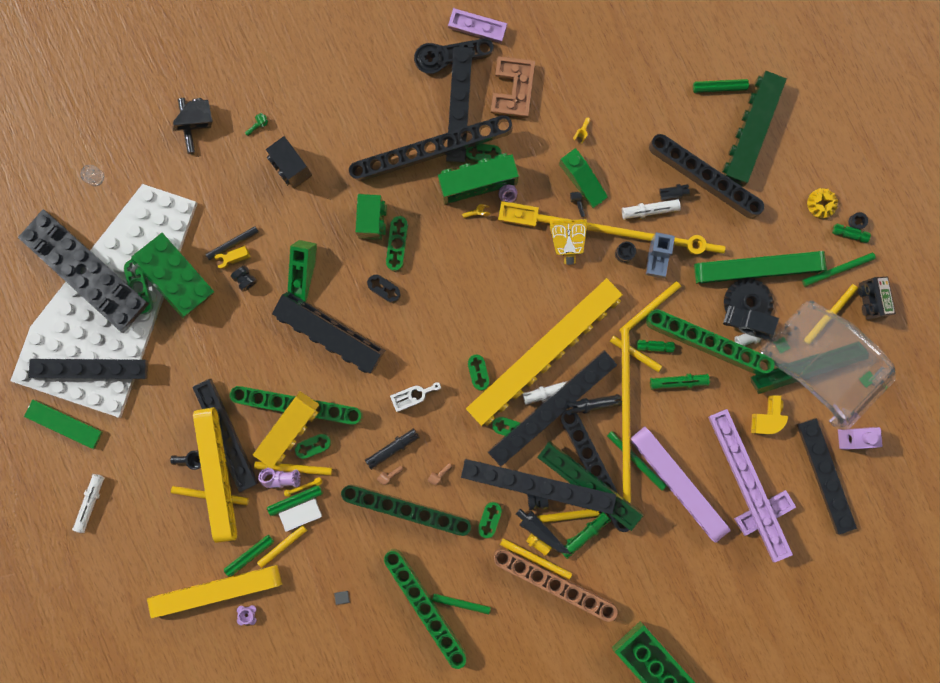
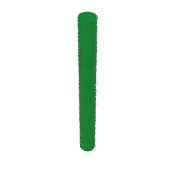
(839, 269)
(638, 462)

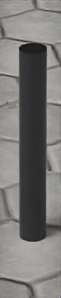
(187, 133)
(233, 242)

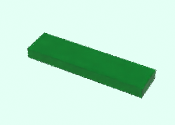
(63, 424)

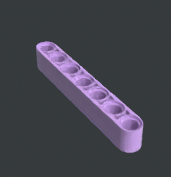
(680, 484)

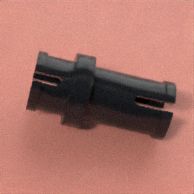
(674, 192)

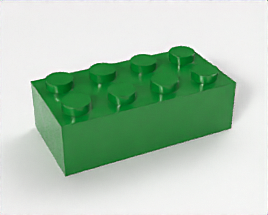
(478, 178)
(172, 275)
(649, 658)

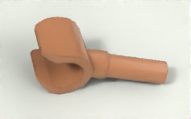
(383, 478)
(434, 478)

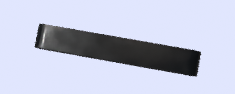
(715, 176)
(591, 461)

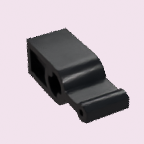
(751, 322)

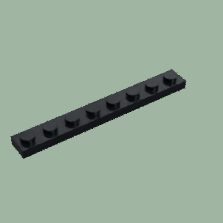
(552, 408)
(539, 486)

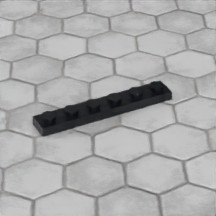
(459, 98)
(88, 368)
(234, 453)
(826, 476)

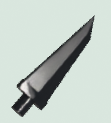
(537, 528)

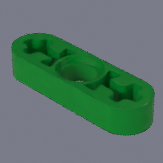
(393, 229)
(131, 282)

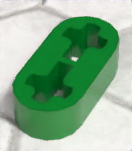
(484, 148)
(473, 373)
(511, 423)
(311, 441)
(494, 521)

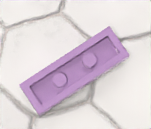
(477, 25)
(780, 505)

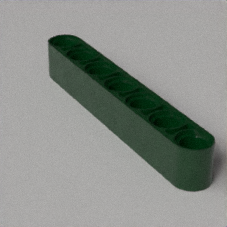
(396, 510)

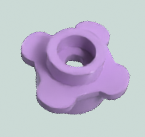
(251, 615)

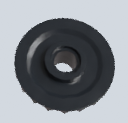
(749, 288)

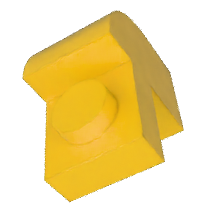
(772, 421)

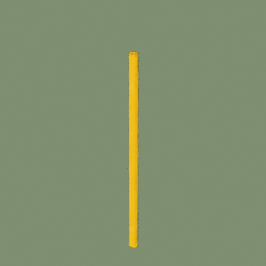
(626, 415)

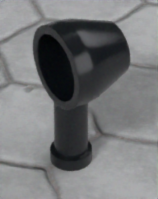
(191, 460)

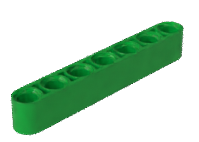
(760, 267)
(719, 342)
(268, 403)
(434, 614)

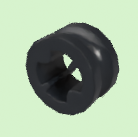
(864, 218)

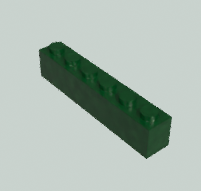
(754, 128)

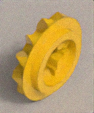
(818, 210)

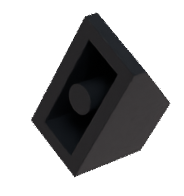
(193, 116)

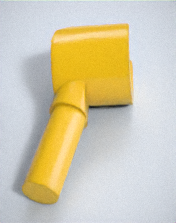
(582, 133)
(478, 211)

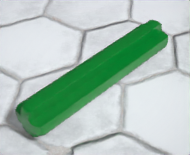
(720, 85)
(294, 500)
(248, 556)

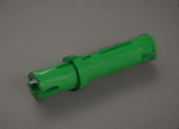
(702, 380)
(586, 534)

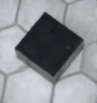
(286, 159)

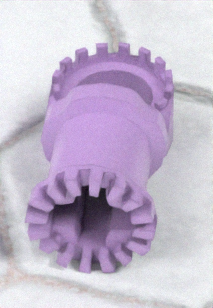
(280, 478)

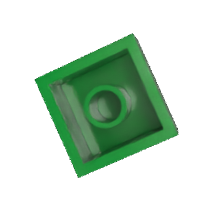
(370, 217)

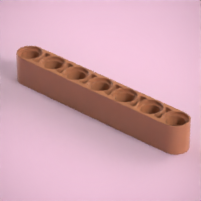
(561, 591)

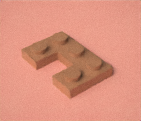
(519, 101)

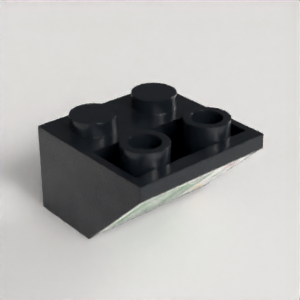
(876, 298)

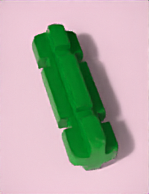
(851, 233)
(656, 346)

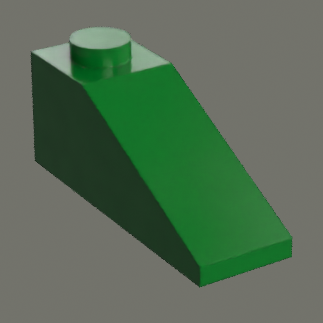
(583, 177)
(301, 268)

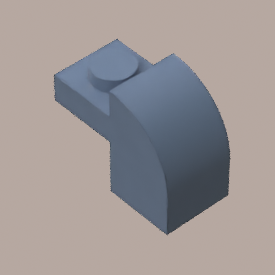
(659, 254)

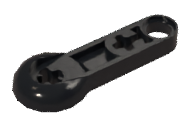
(444, 54)

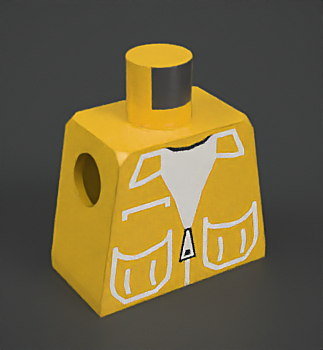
(569, 238)

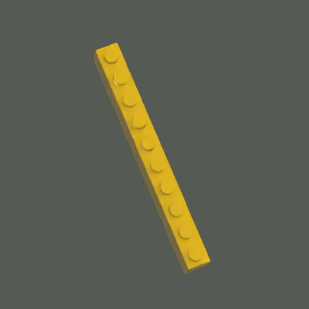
(543, 352)

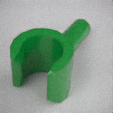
(261, 122)

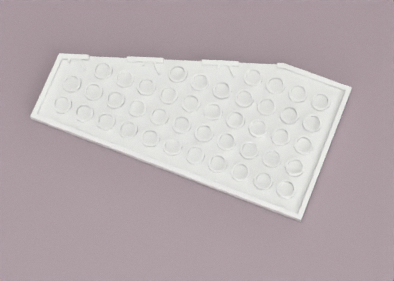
(76, 330)

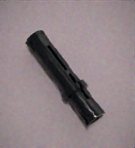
(586, 405)
(399, 444)

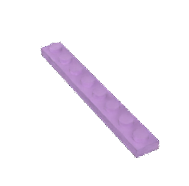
(750, 486)

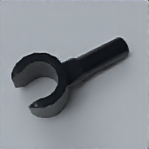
(577, 197)

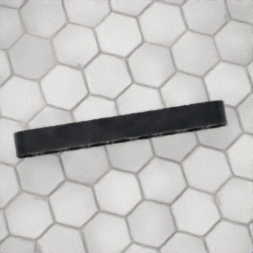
(421, 146)

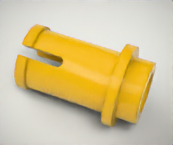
(538, 544)

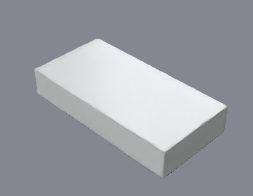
(300, 515)

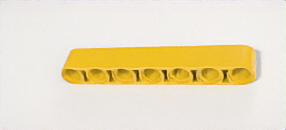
(215, 475)
(214, 591)

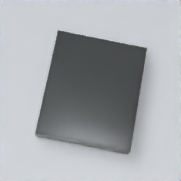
(341, 597)

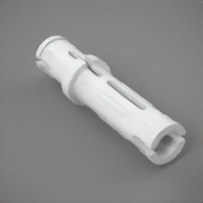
(650, 209)
(541, 393)
(91, 495)

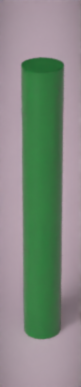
(461, 604)

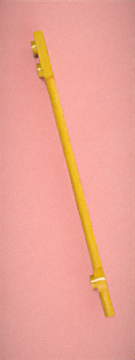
(529, 215)

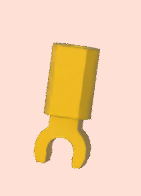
(233, 256)

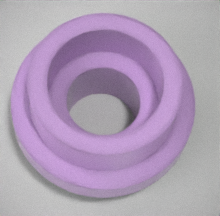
(511, 196)

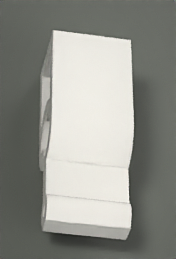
(407, 393)

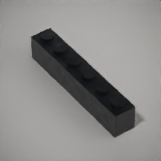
(328, 332)

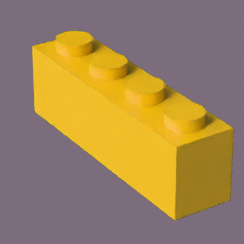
(286, 429)

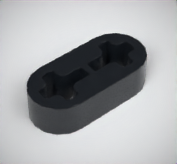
(381, 292)

